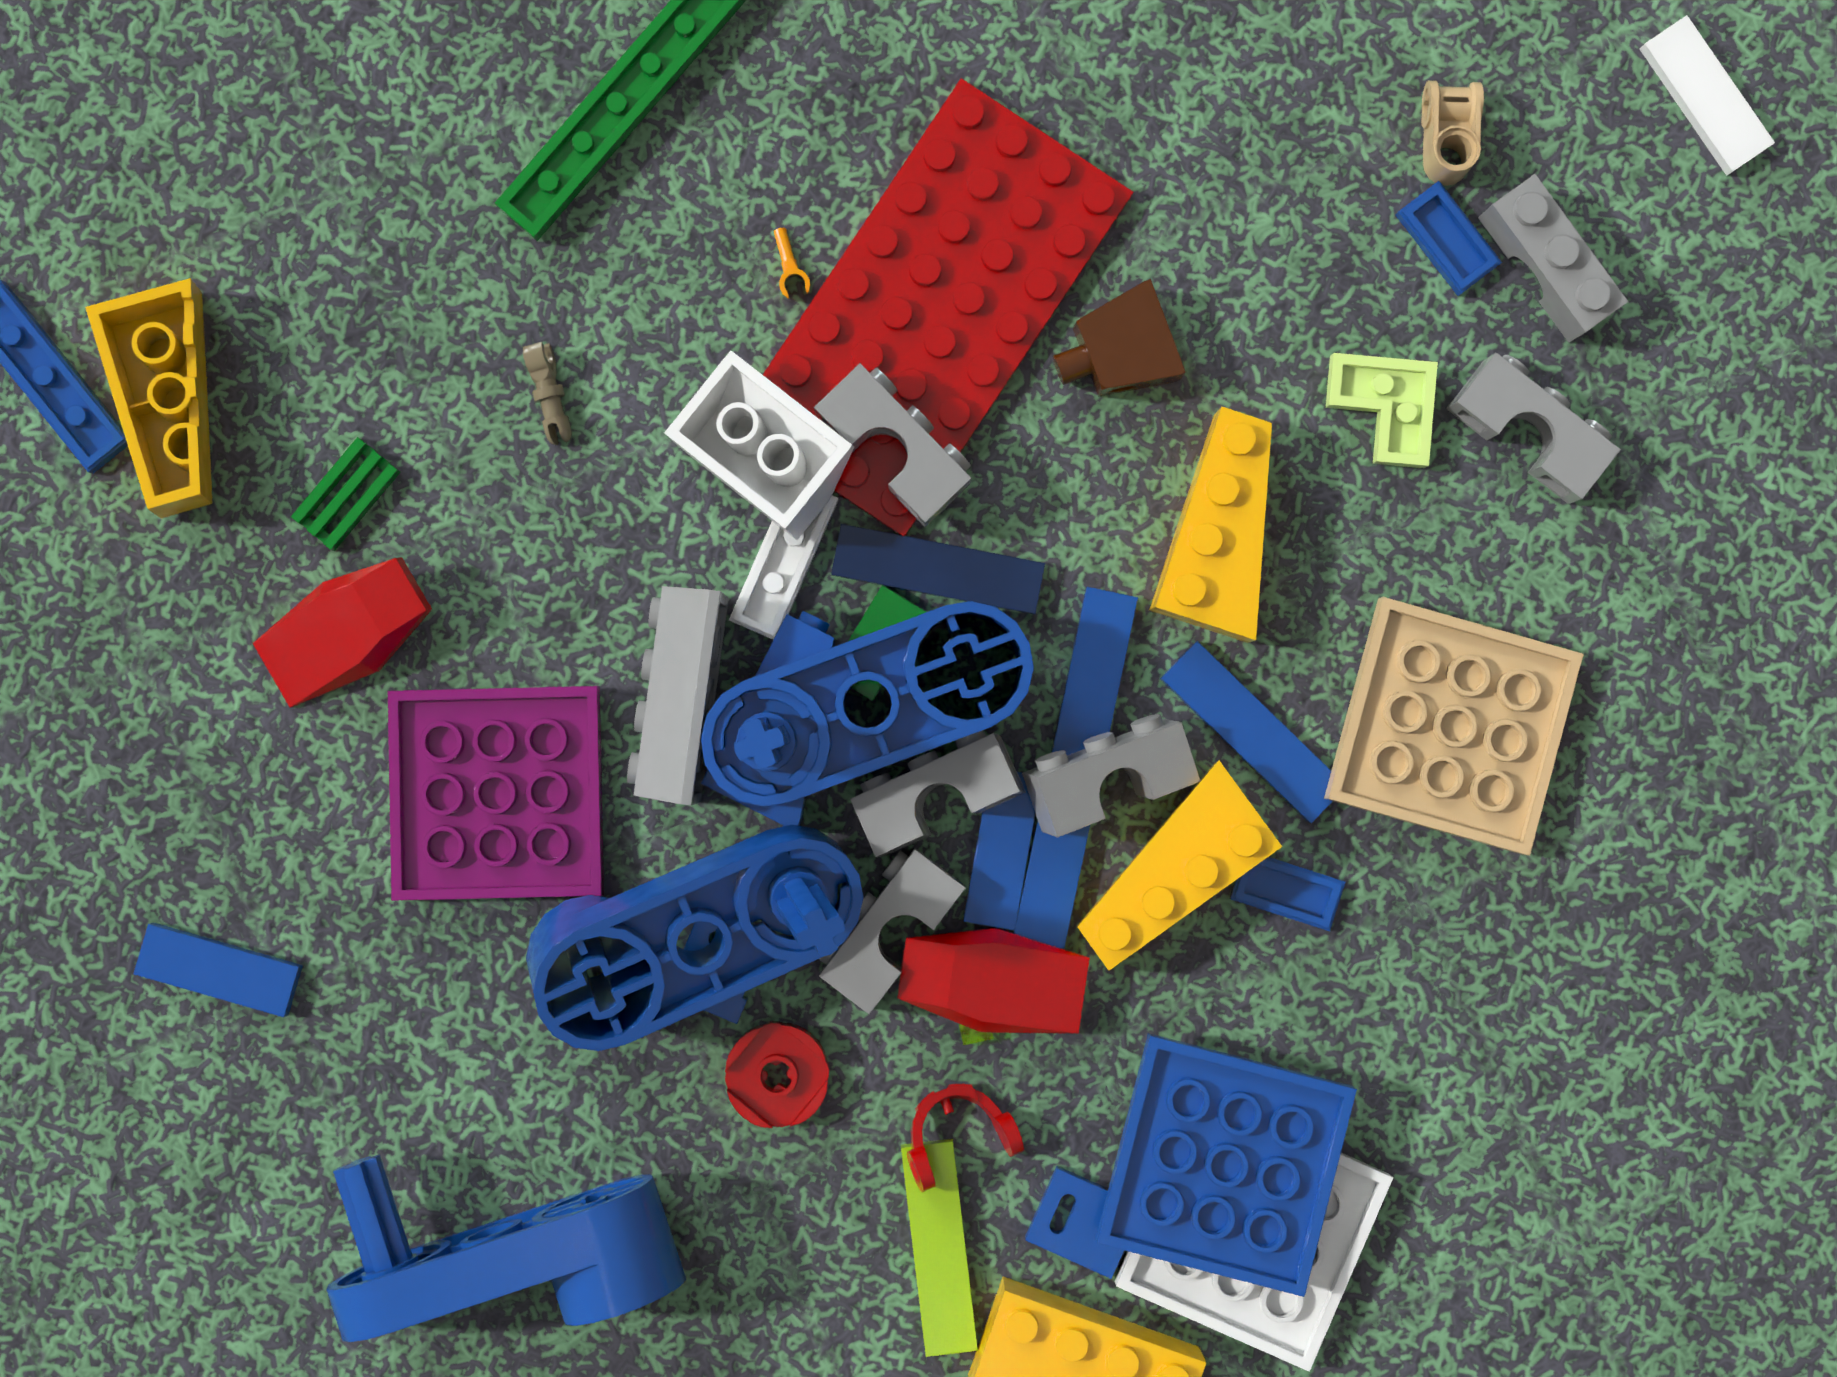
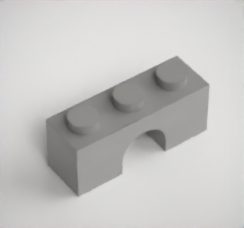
(1572, 279)
(865, 408)
(1572, 449)
(1068, 786)
(894, 807)
(914, 889)

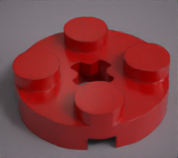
(778, 1105)

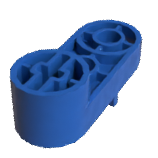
(800, 754)
(647, 980)
(598, 1248)

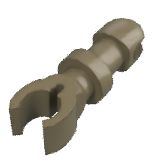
(542, 369)

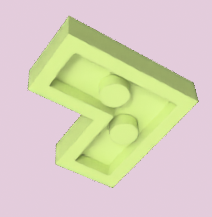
(1399, 393)

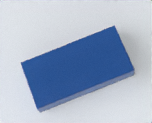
(1448, 238)
(1290, 892)

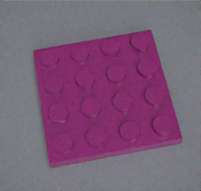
(495, 793)

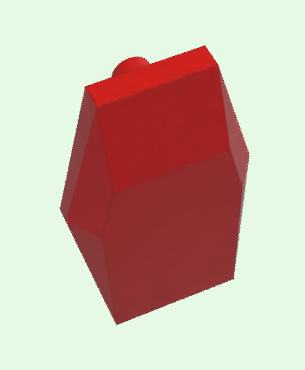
(343, 630)
(995, 981)

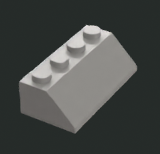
(679, 695)

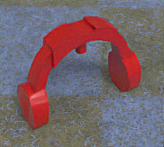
(1003, 1124)

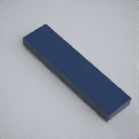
(937, 569)

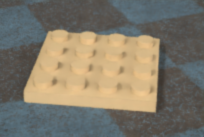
(1453, 726)

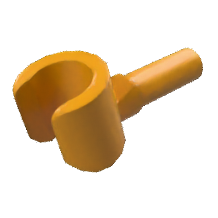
(788, 262)

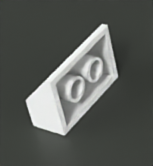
(762, 444)

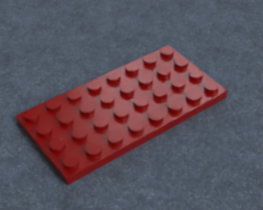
(950, 281)

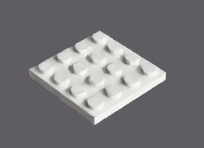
(1265, 1317)

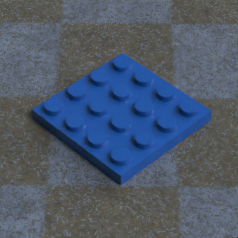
(1226, 1165)

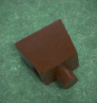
(1123, 345)

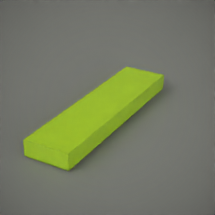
(940, 1254)

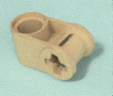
(1451, 121)

